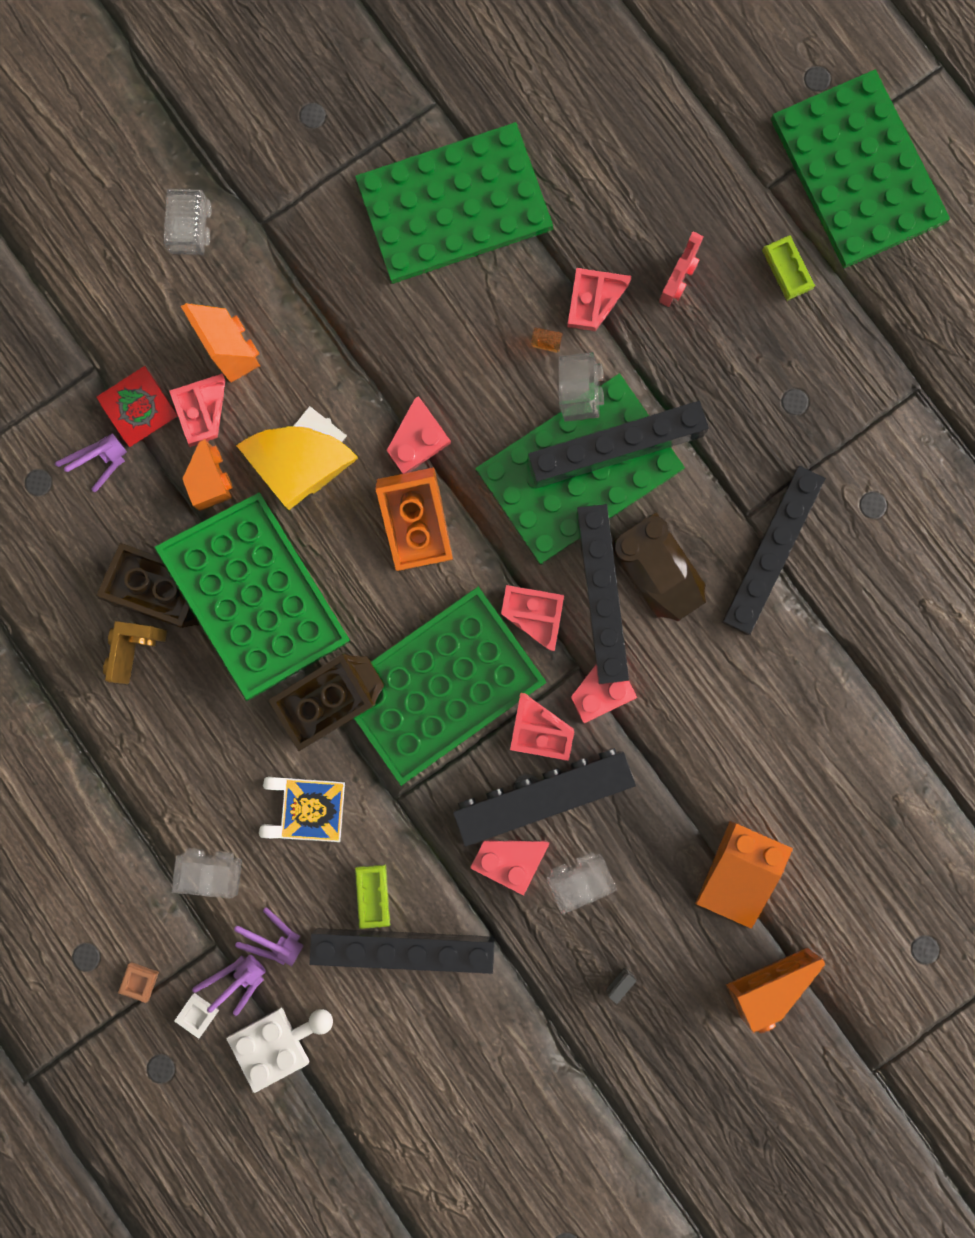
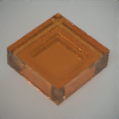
(546, 339)

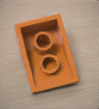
(223, 339)
(414, 519)
(743, 874)
(773, 990)

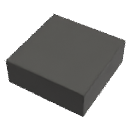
(620, 985)

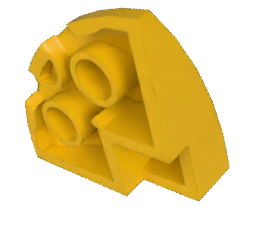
(296, 460)

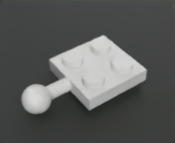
(272, 1048)

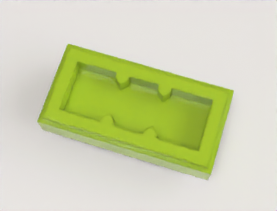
(788, 267)
(372, 896)

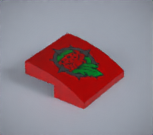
(137, 406)

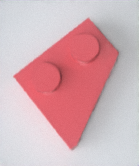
(685, 265)
(594, 297)
(200, 408)
(417, 438)
(534, 613)
(597, 699)
(540, 731)
(510, 862)

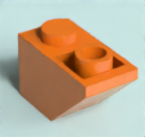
(204, 478)

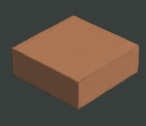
(138, 982)

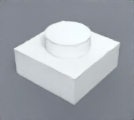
(195, 1016)

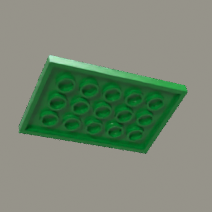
(859, 168)
(454, 203)
(548, 515)
(252, 595)
(445, 685)

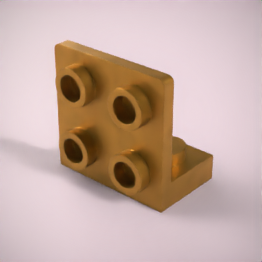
(123, 642)

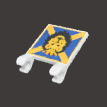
(309, 809)

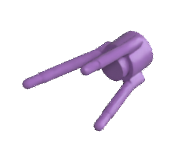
(108, 448)
(283, 952)
(248, 972)

